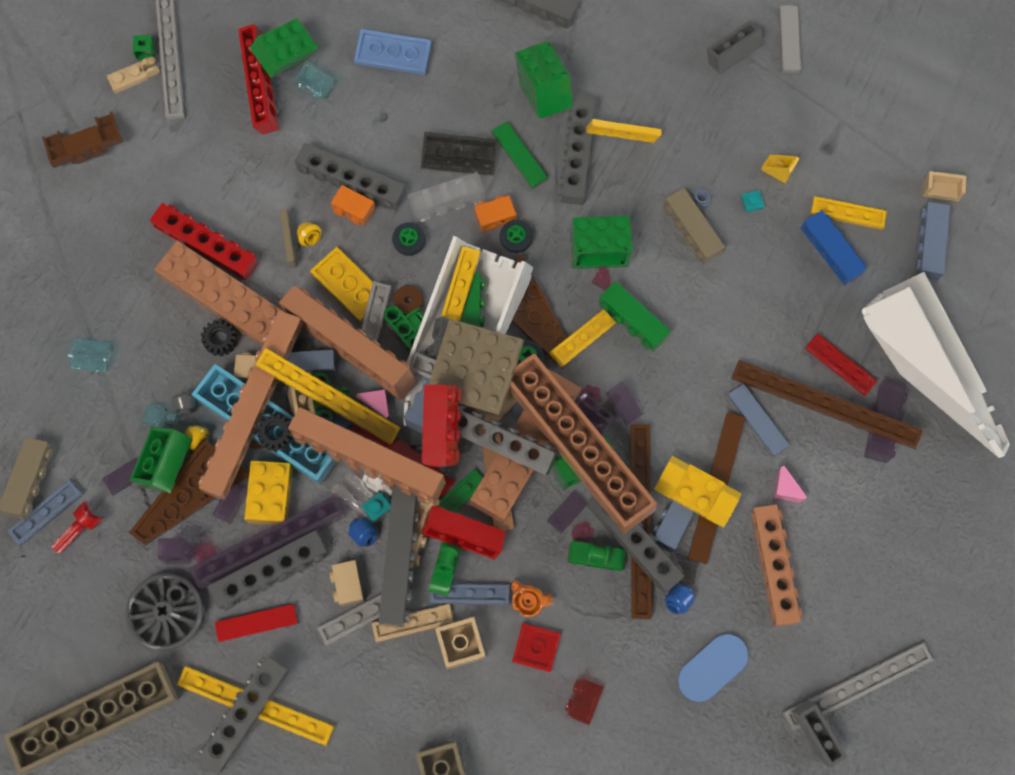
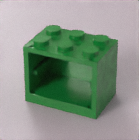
(544, 79)
(600, 242)

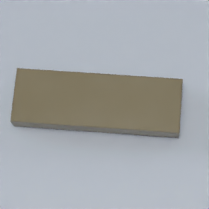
(288, 240)

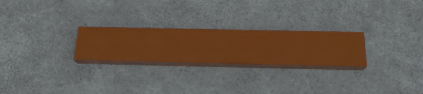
(721, 469)

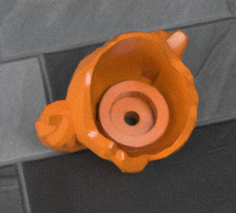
(534, 594)

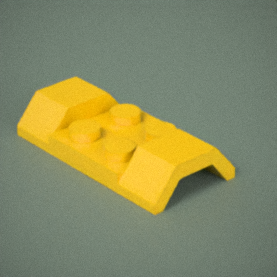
(698, 491)

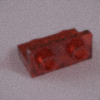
(584, 701)

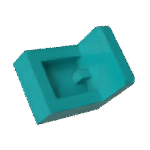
(377, 506)

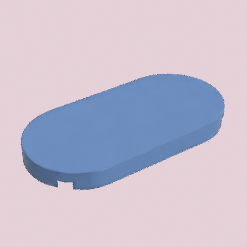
(712, 668)

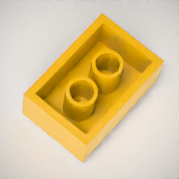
(268, 492)

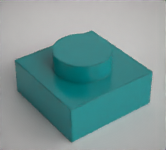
(752, 201)

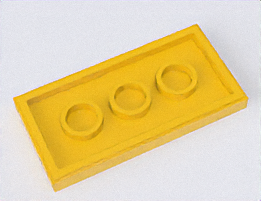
(344, 282)

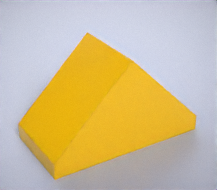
(780, 166)

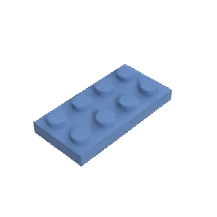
(392, 52)

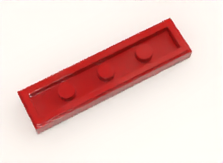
(841, 364)
(256, 623)

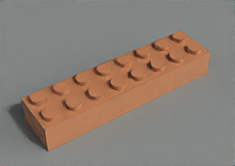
(217, 292)
(349, 343)
(367, 456)
(507, 477)

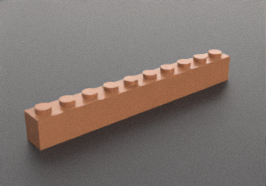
(248, 410)

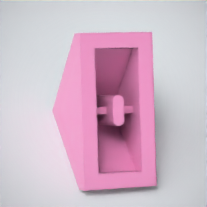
(375, 401)
(787, 488)

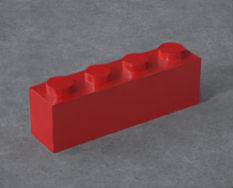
(463, 532)

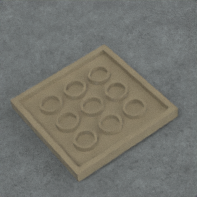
(477, 362)

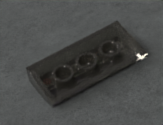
(459, 153)

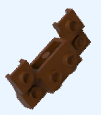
(83, 144)

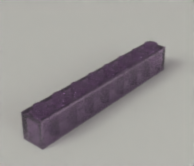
(266, 542)

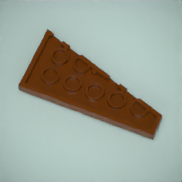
(536, 318)
(183, 499)

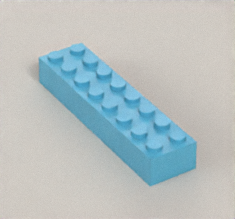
(219, 393)

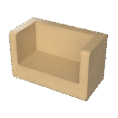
(944, 186)

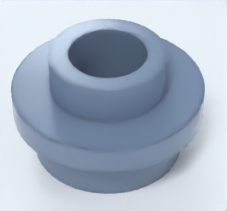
(704, 194)

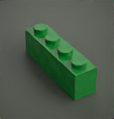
(475, 303)
(634, 317)

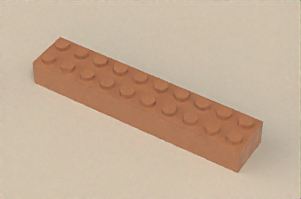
(581, 444)

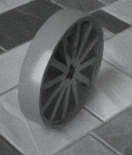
(171, 606)

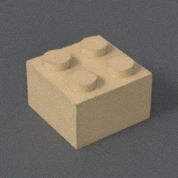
(460, 643)

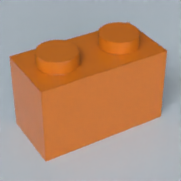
(352, 205)
(494, 213)

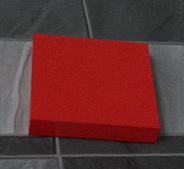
(536, 647)

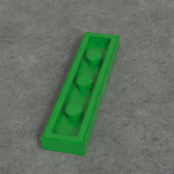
(519, 155)
(461, 492)

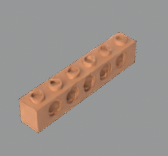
(779, 616)

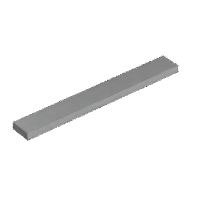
(170, 60)
(865, 682)

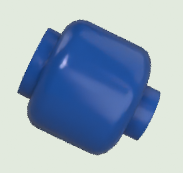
(362, 532)
(679, 599)

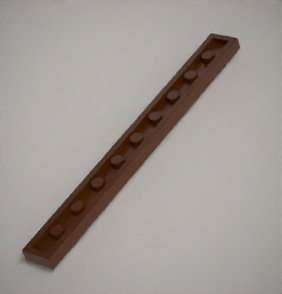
(827, 404)
(640, 467)

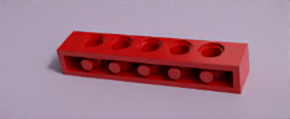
(258, 84)
(166, 214)

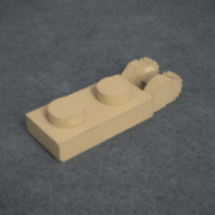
(133, 75)

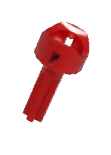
(84, 518)

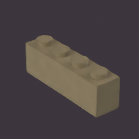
(693, 226)
(25, 478)

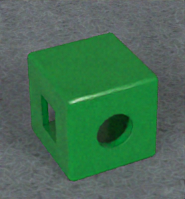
(141, 44)

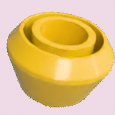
(308, 234)
(197, 434)

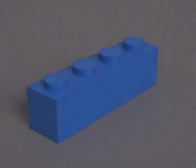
(833, 247)

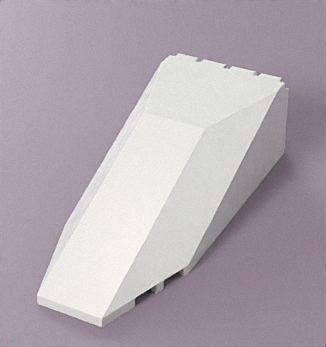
(502, 295)
(932, 357)

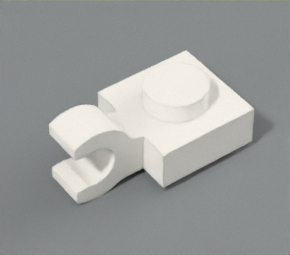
(377, 485)

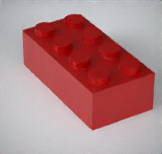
(440, 425)

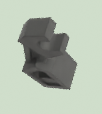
(438, 333)

